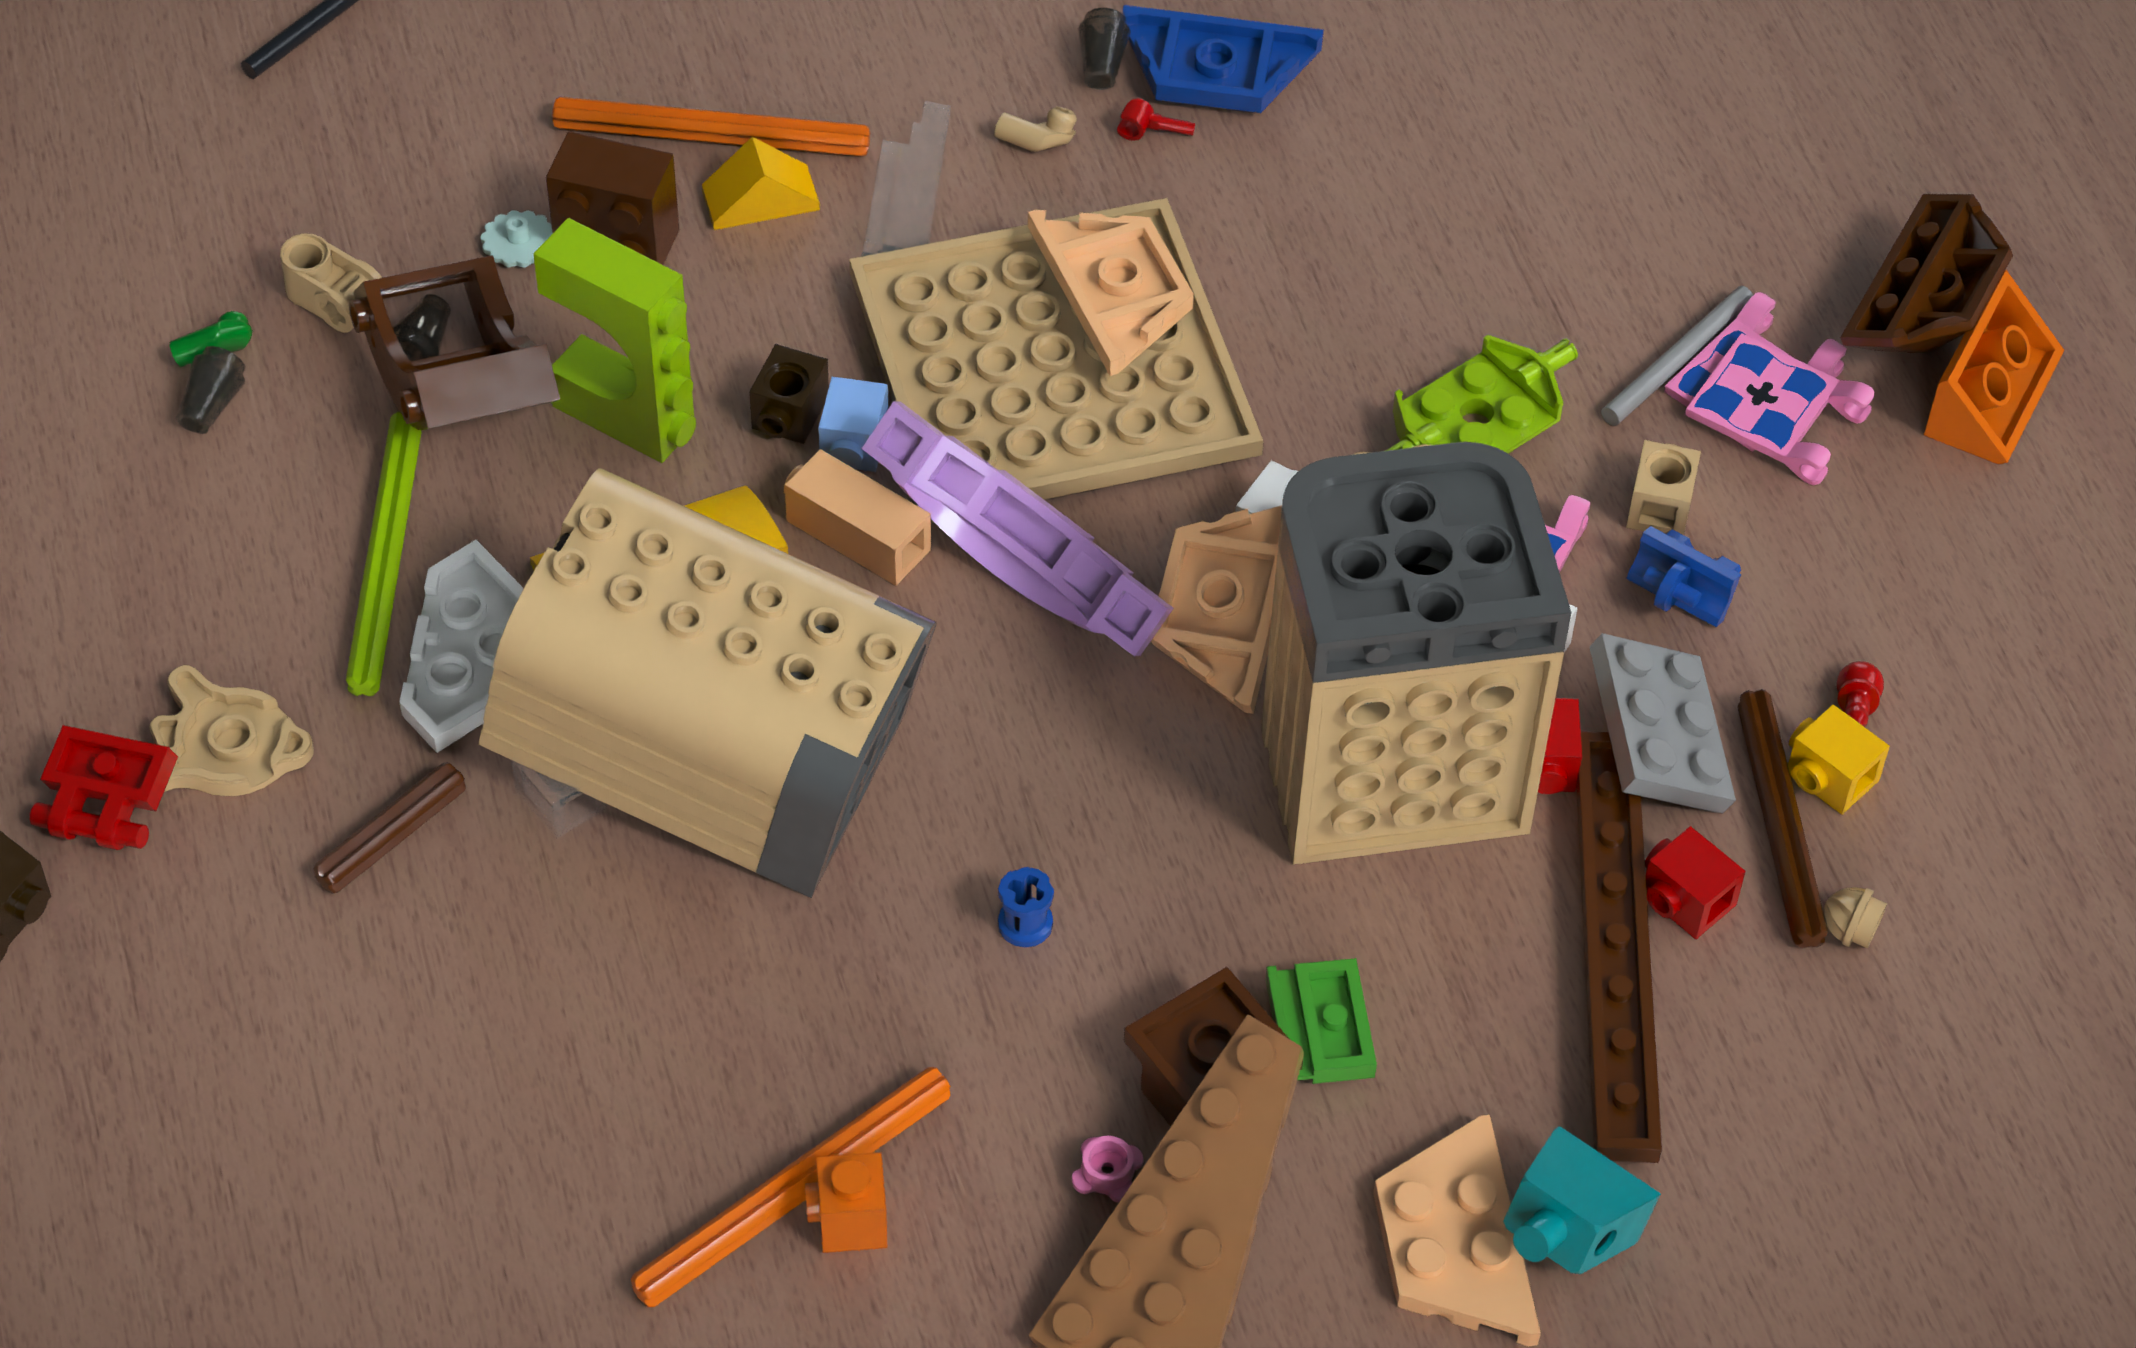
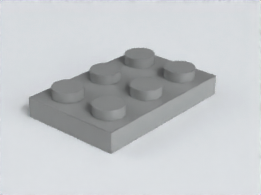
(1661, 724)

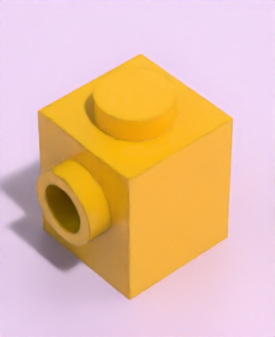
(1836, 758)

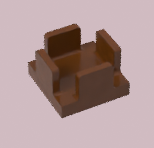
(1187, 1036)

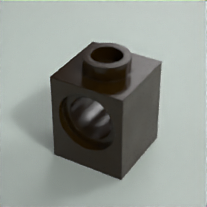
(789, 393)

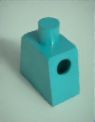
(1577, 1206)

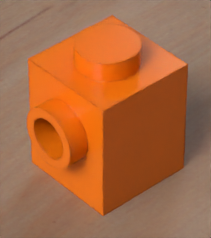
(849, 1202)

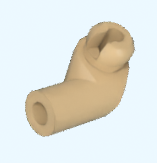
(1039, 136)

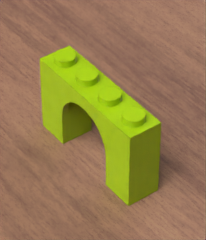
(643, 308)

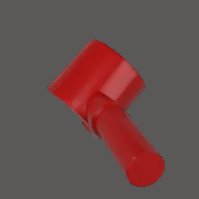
(1139, 116)

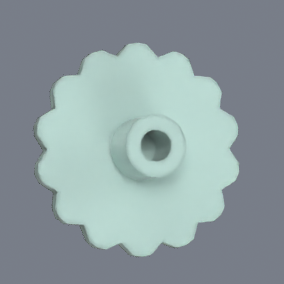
(515, 237)

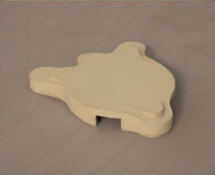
(227, 737)

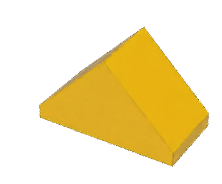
(758, 187)

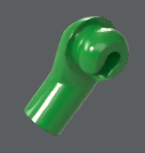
(230, 333)

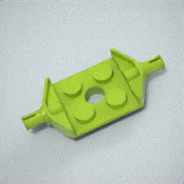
(1503, 383)

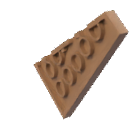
(1184, 1229)

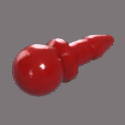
(1859, 690)

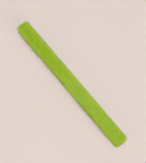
(383, 558)

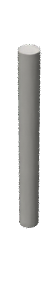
(1676, 357)

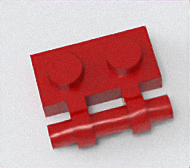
(107, 769)

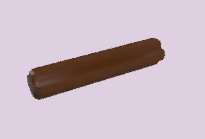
(389, 828)

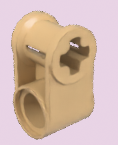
(322, 278)

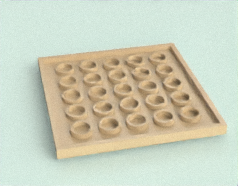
(998, 359)

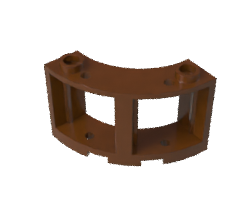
(460, 384)

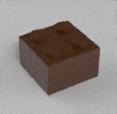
(616, 192)

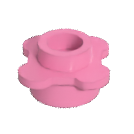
(1110, 1152)

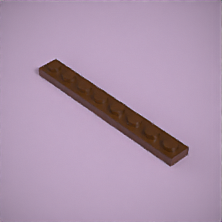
(1617, 960)

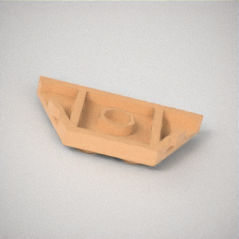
(1115, 280)
(1222, 601)
(1449, 1236)

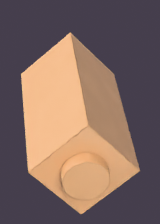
(857, 517)

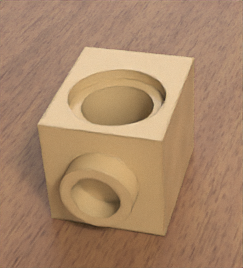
(1663, 487)

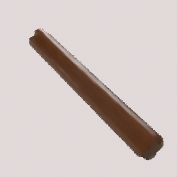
(1782, 819)

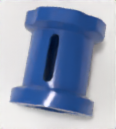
(1017, 901)

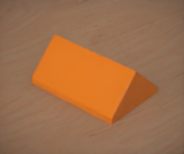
(1995, 377)

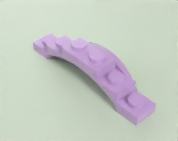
(1015, 532)

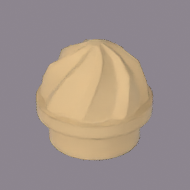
(1854, 915)

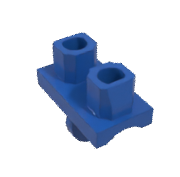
(1684, 576)

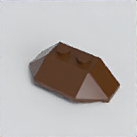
(1931, 278)

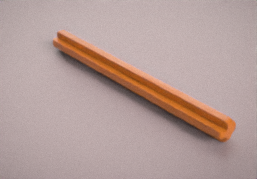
(710, 126)
(786, 1189)

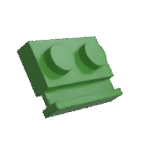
(1326, 1015)

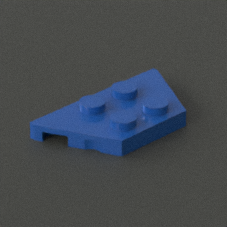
(1218, 58)

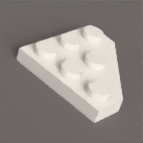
(457, 644)

